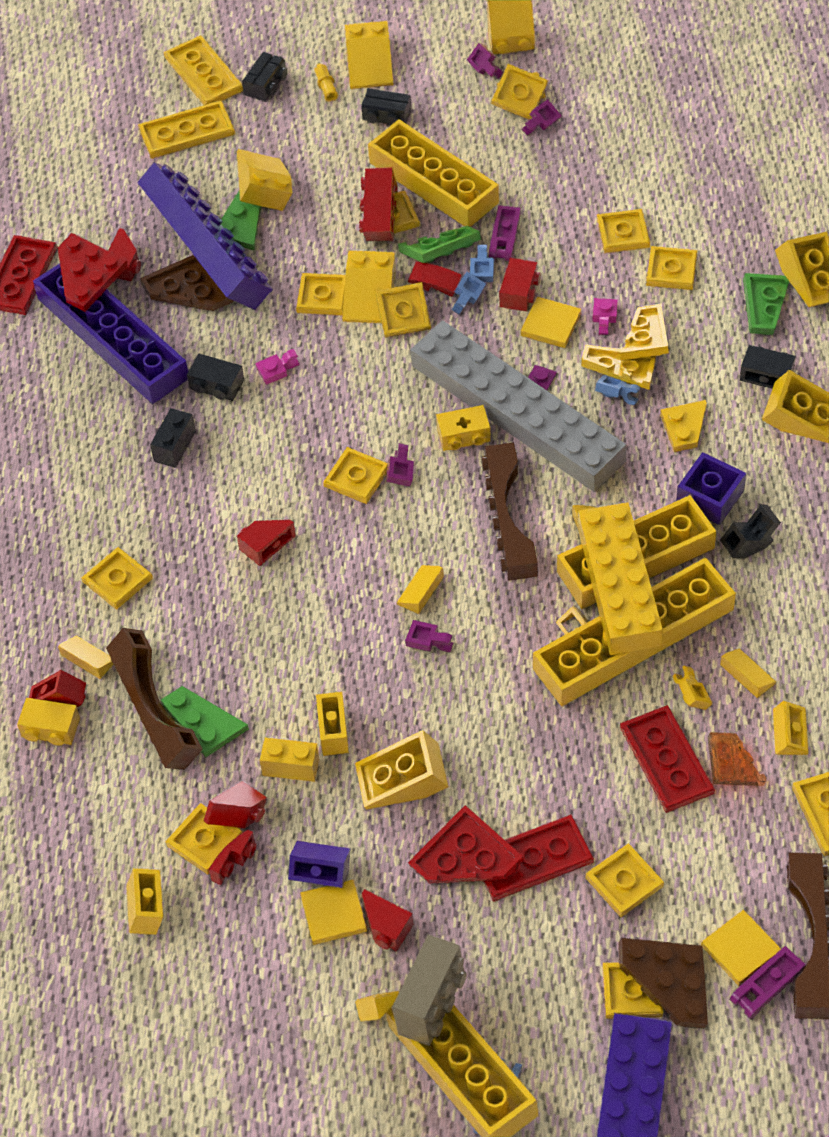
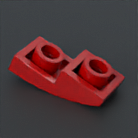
(435, 277)
(235, 852)

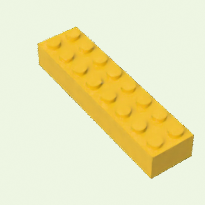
(684, 604)

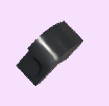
(751, 537)

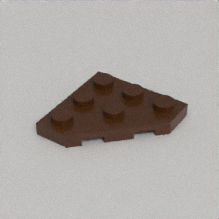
(185, 285)
(669, 977)

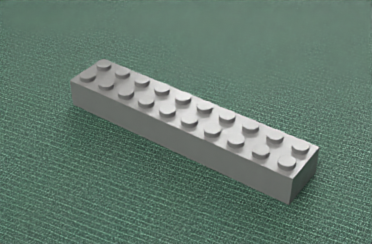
(519, 406)

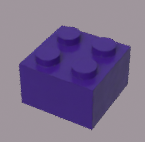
(713, 486)

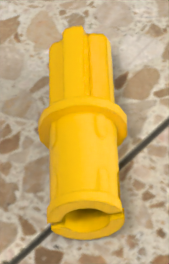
(326, 82)

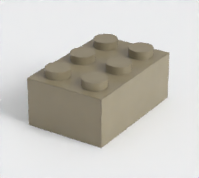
(429, 990)

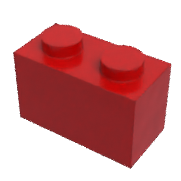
(519, 284)

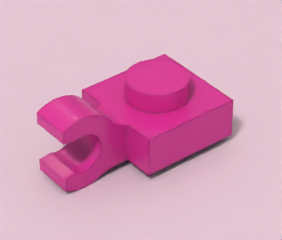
(604, 312)
(274, 369)

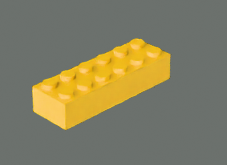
(434, 173)
(665, 538)
(619, 579)
(473, 1077)

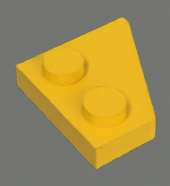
(684, 424)

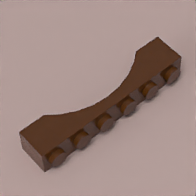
(518, 551)
(133, 661)
(806, 883)

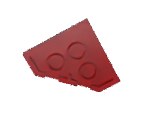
(87, 270)
(465, 853)

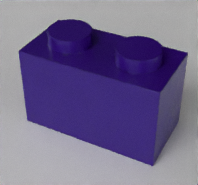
(319, 864)

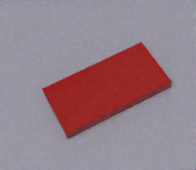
(21, 265)
(667, 759)
(547, 853)

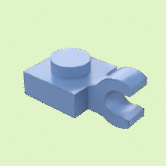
(482, 266)
(468, 290)
(614, 387)

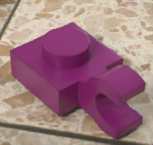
(482, 59)
(542, 116)
(399, 468)
(425, 635)

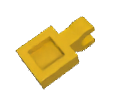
(693, 692)

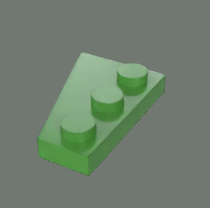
(242, 222)
(430, 248)
(764, 301)
(210, 723)

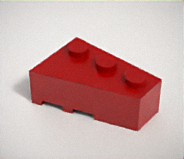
(378, 204)

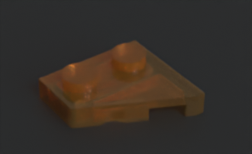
(731, 762)

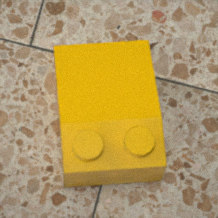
(510, 26)
(368, 54)
(263, 180)
(807, 266)
(364, 276)
(798, 407)
(402, 772)

